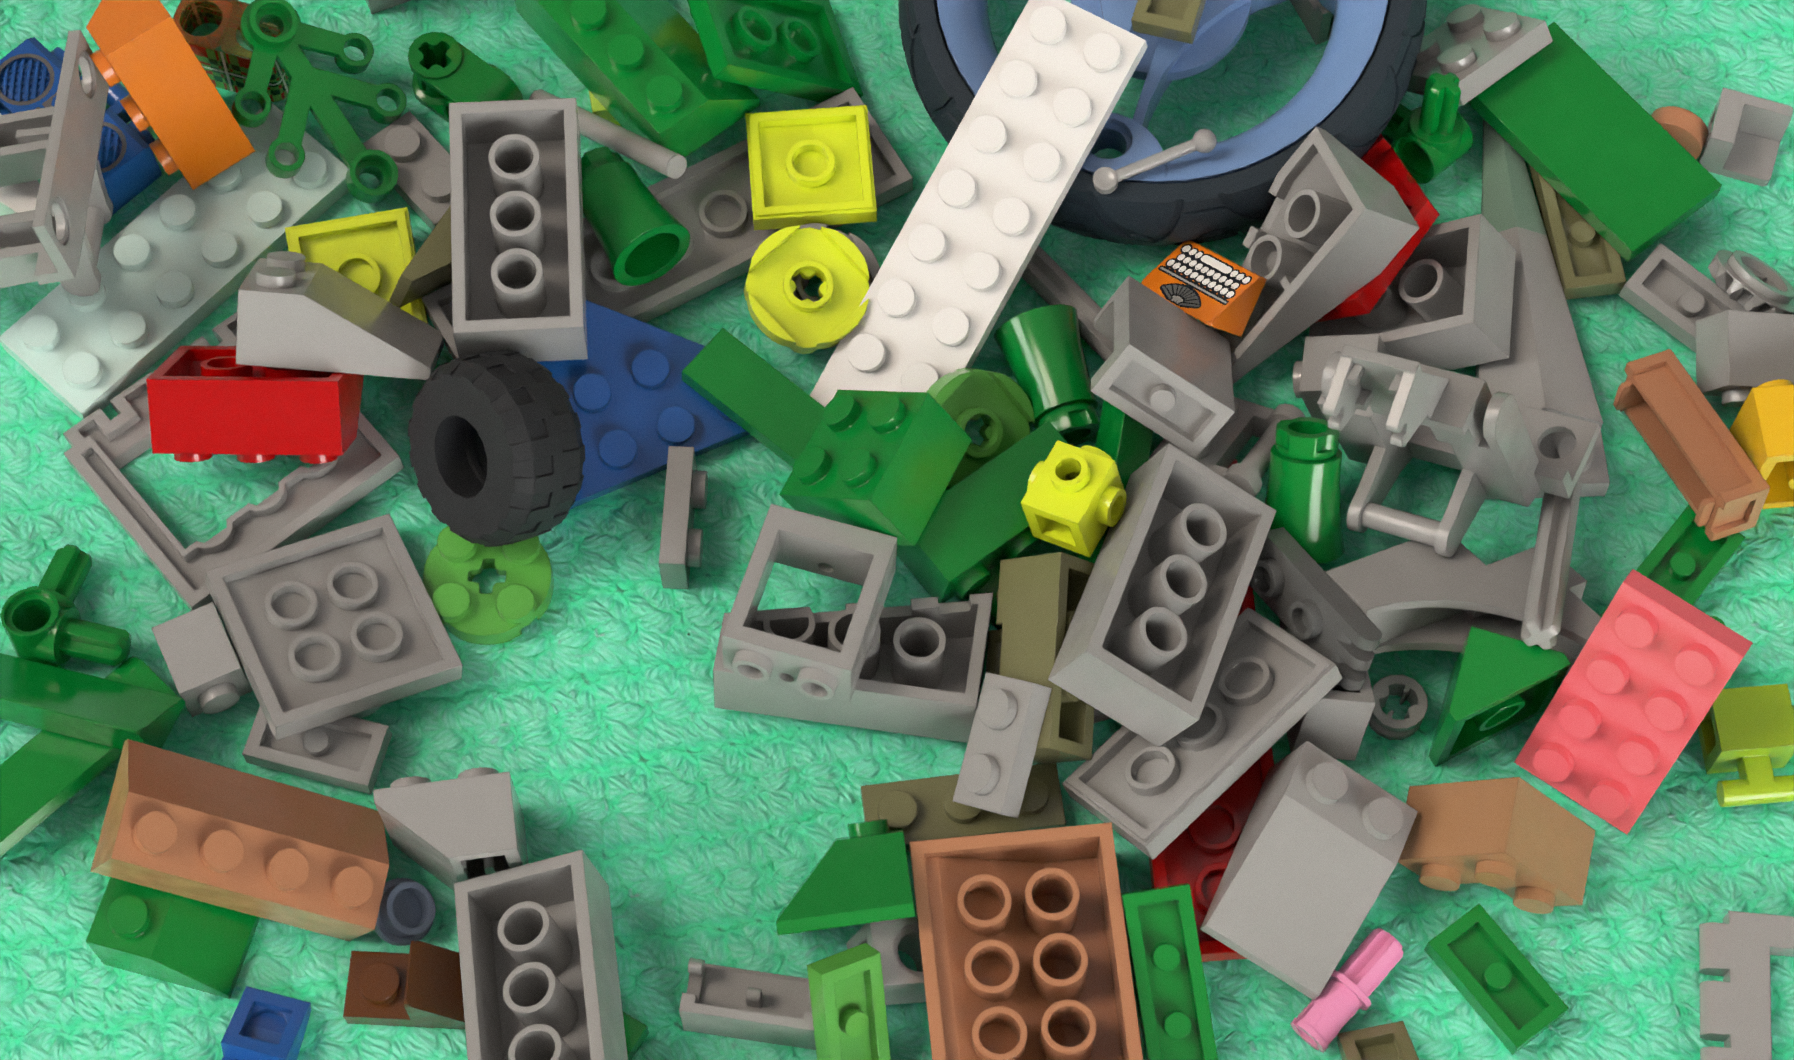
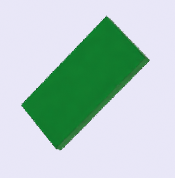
(1596, 146)

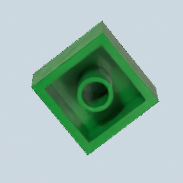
(878, 462)

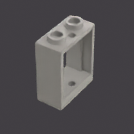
(824, 549)

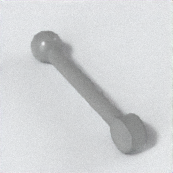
(1107, 179)

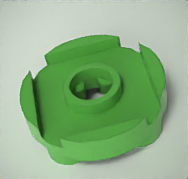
(994, 399)
(495, 615)

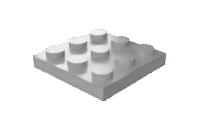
(333, 626)

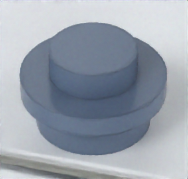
(405, 912)

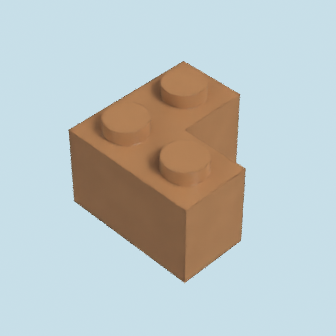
(1498, 837)

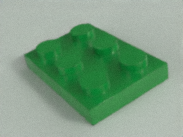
(776, 46)

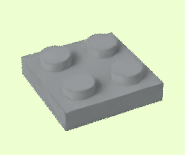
(1478, 48)

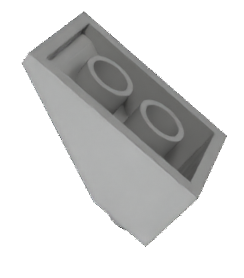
(1446, 301)
(322, 321)
(1307, 867)

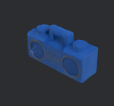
(31, 82)

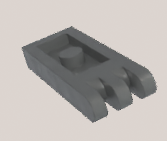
(1315, 607)

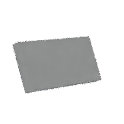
(1255, 698)

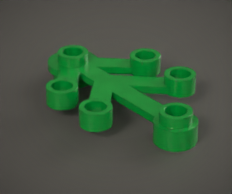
(315, 92)

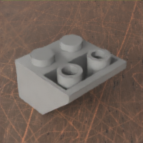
(456, 825)

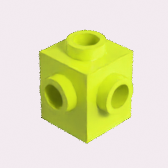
(1074, 497)

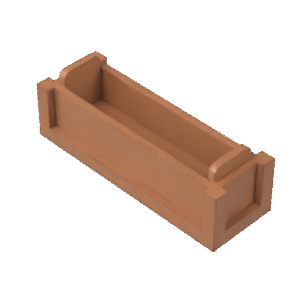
(1692, 444)

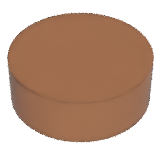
(1684, 127)

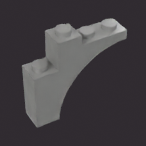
(1435, 599)

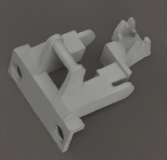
(72, 205)
(1409, 410)

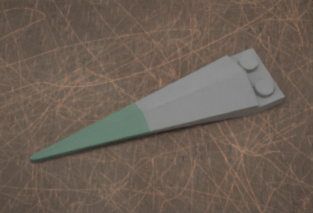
(1545, 353)

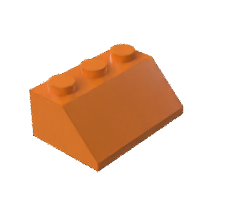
(166, 89)

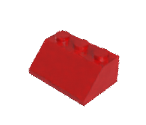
(213, 406)

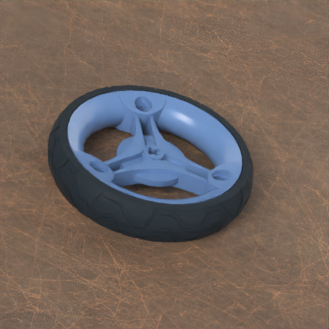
(1200, 193)

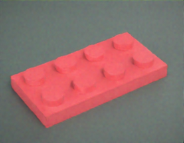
(1632, 701)

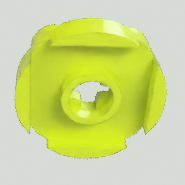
(808, 252)

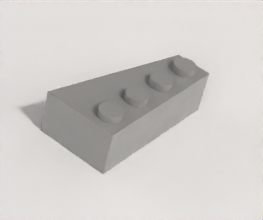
(914, 681)

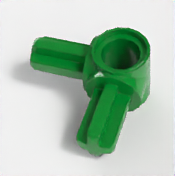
(1432, 134)
(58, 621)

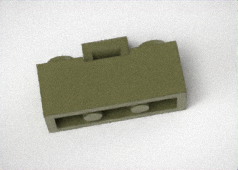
(1035, 611)

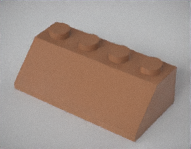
(243, 843)

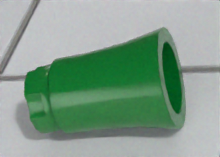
(628, 220)
(1051, 369)
(1307, 486)

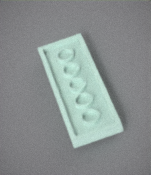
(171, 271)

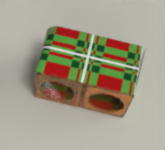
(223, 68)

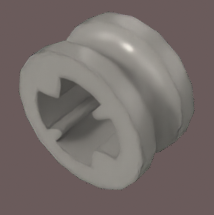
(1408, 690)

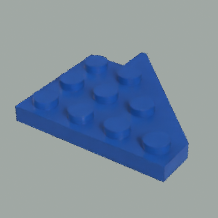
(635, 402)

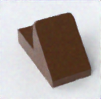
(406, 988)

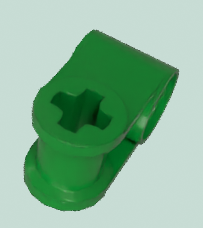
(453, 74)

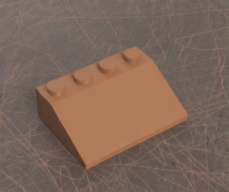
(1025, 946)

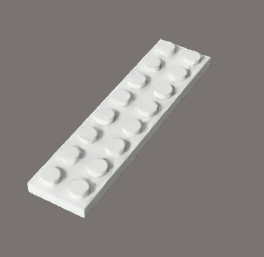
(987, 201)

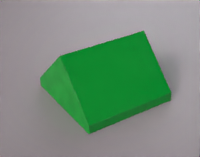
(1493, 690)

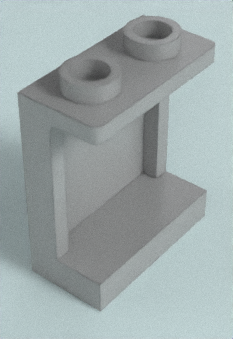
(1164, 367)

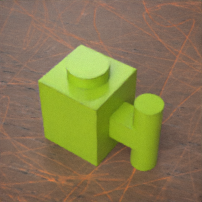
(1750, 734)

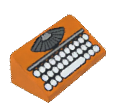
(1207, 286)

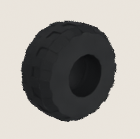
(496, 447)

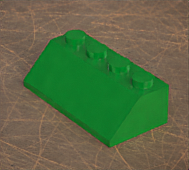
(642, 67)

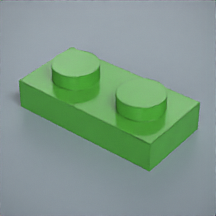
(849, 1006)

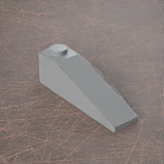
(1318, 245)

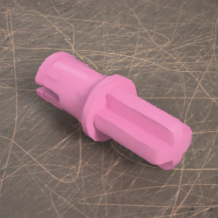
(1348, 989)

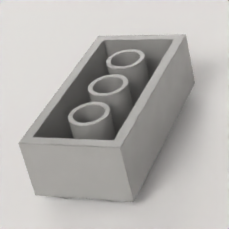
(517, 228)
(1163, 596)
(540, 963)

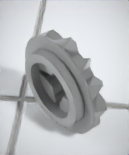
(1752, 282)

